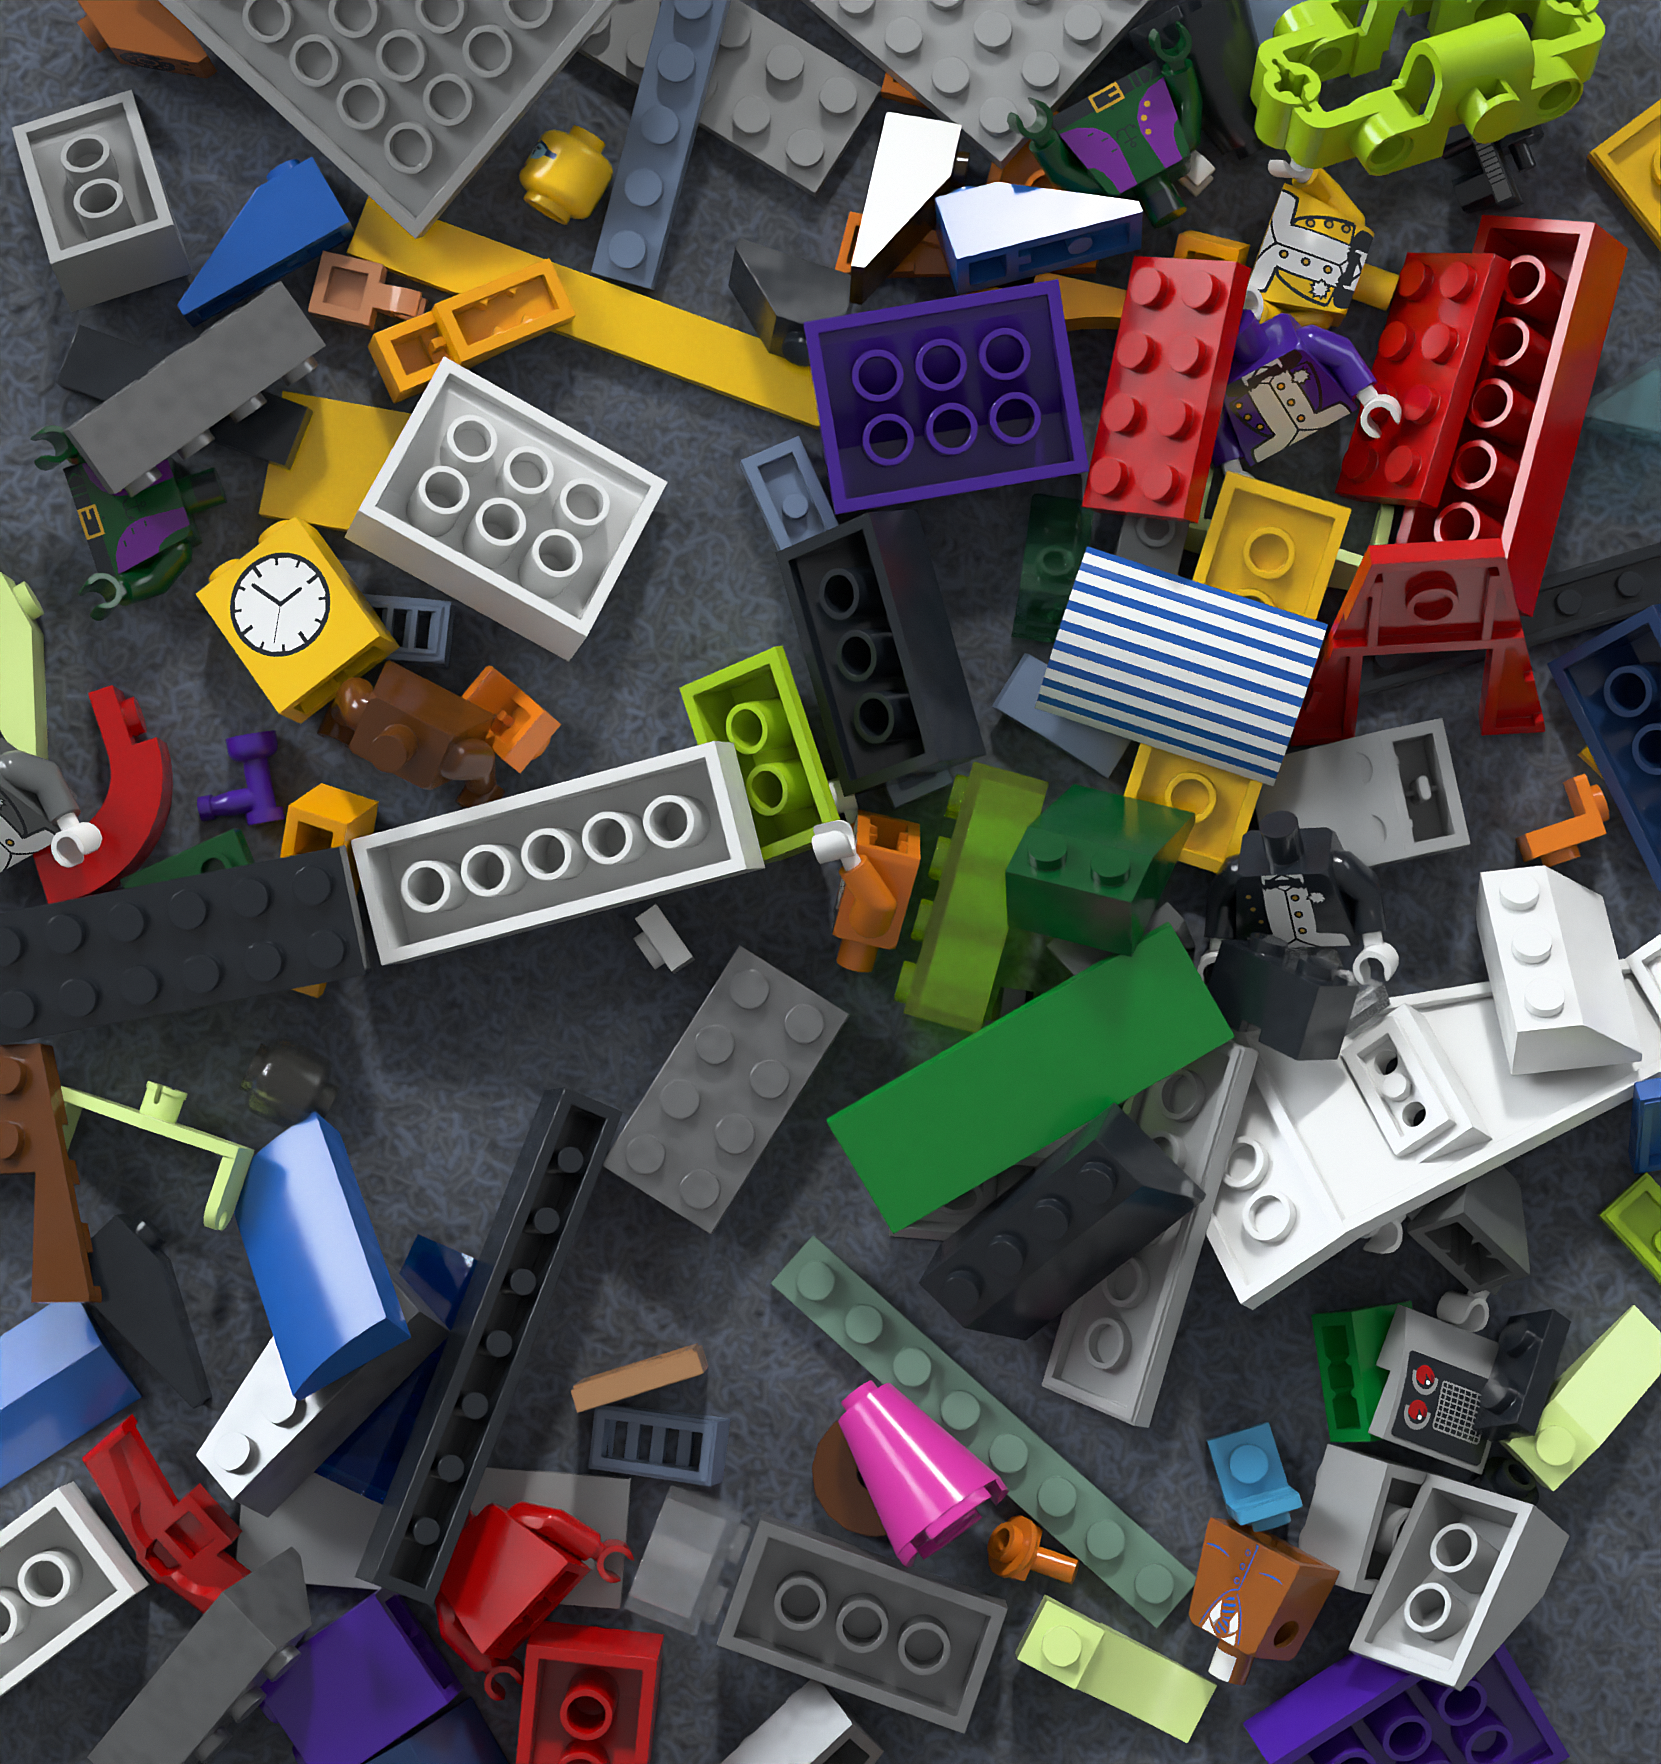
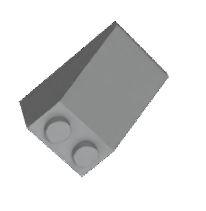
(100, 201)
(1458, 1582)

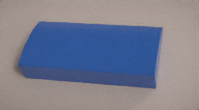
(316, 1258)

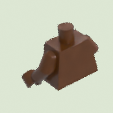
(416, 732)

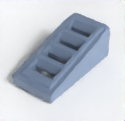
(440, 631)
(713, 1446)

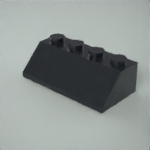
(880, 651)
(1060, 1229)

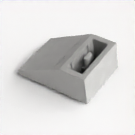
(1381, 793)

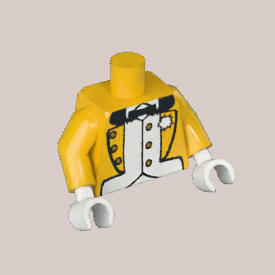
(1315, 254)

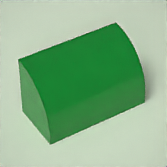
(1347, 1358)

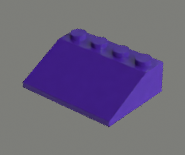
(946, 397)
(1387, 1716)

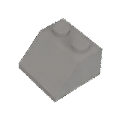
(1359, 1514)

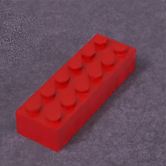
(1527, 393)

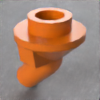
(1022, 1553)

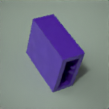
(360, 1683)

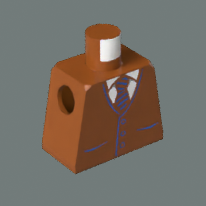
(1255, 1596)

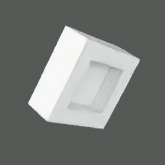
(661, 942)

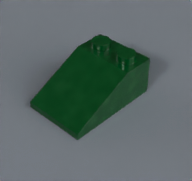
(1094, 868)

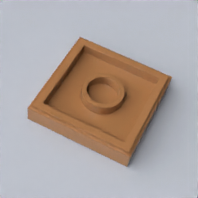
(639, 1377)

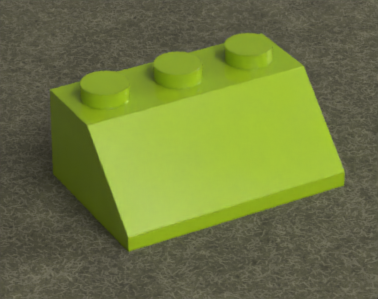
(779, 763)

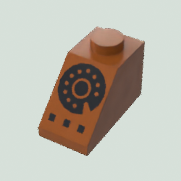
(144, 36)

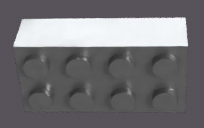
(725, 1090)
(863, 1623)

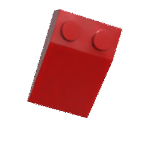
(589, 1695)

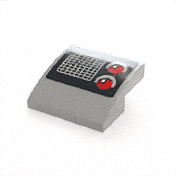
(1434, 1388)

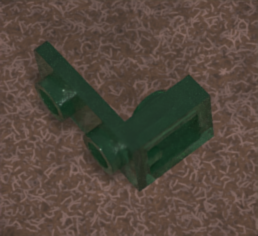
(1051, 560)

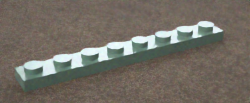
(1028, 1466)

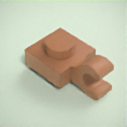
(355, 291)

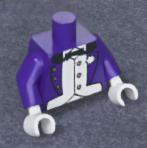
(1288, 386)

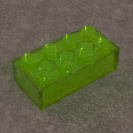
(968, 918)

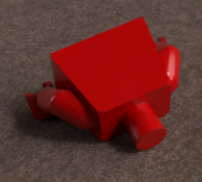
(509, 1577)

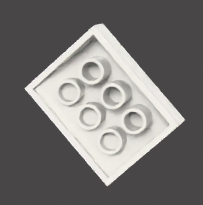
(506, 509)

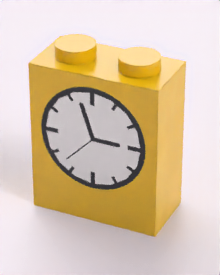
(296, 618)

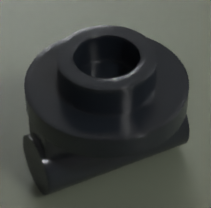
(1508, 1479)

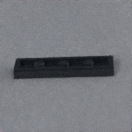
(104, 365)

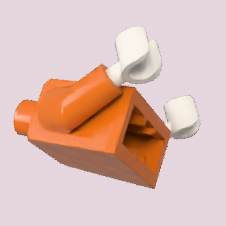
(876, 877)

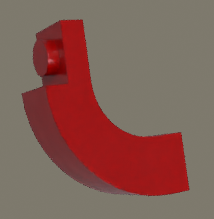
(133, 808)

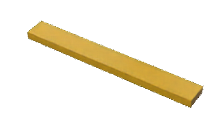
(605, 315)

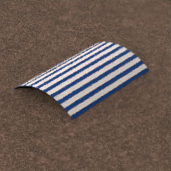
(1180, 666)

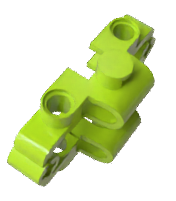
(1482, 65)

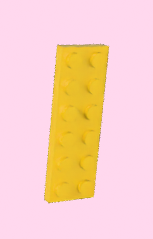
(1272, 551)

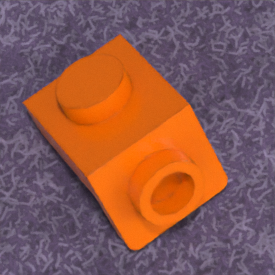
(520, 725)
(1559, 841)

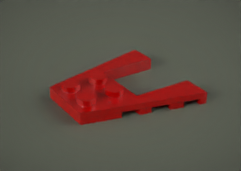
(1417, 603)

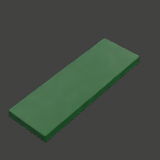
(1030, 1078)

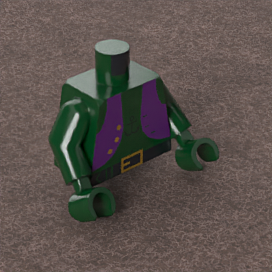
(1127, 136)
(135, 540)

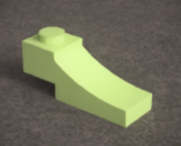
(1114, 1669)

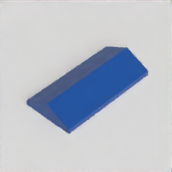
(56, 1385)

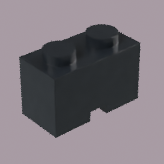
(1289, 997)

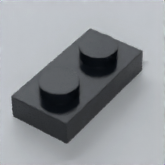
(1521, 1375)

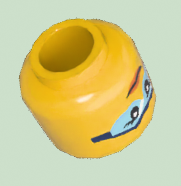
(566, 174)

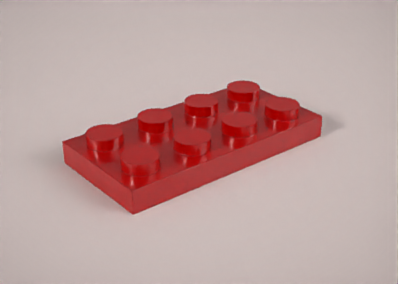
(1430, 367)
(1166, 388)

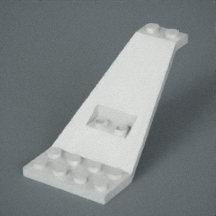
(1334, 1141)

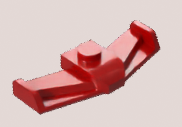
(172, 1538)

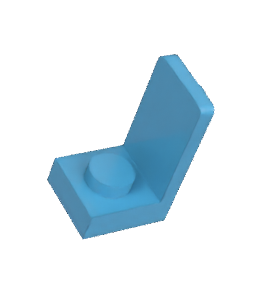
(1253, 1477)

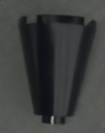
(1223, 62)

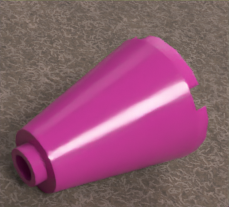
(914, 1471)

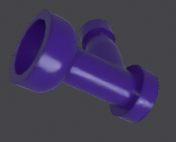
(258, 798)

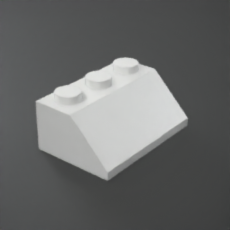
(1553, 972)

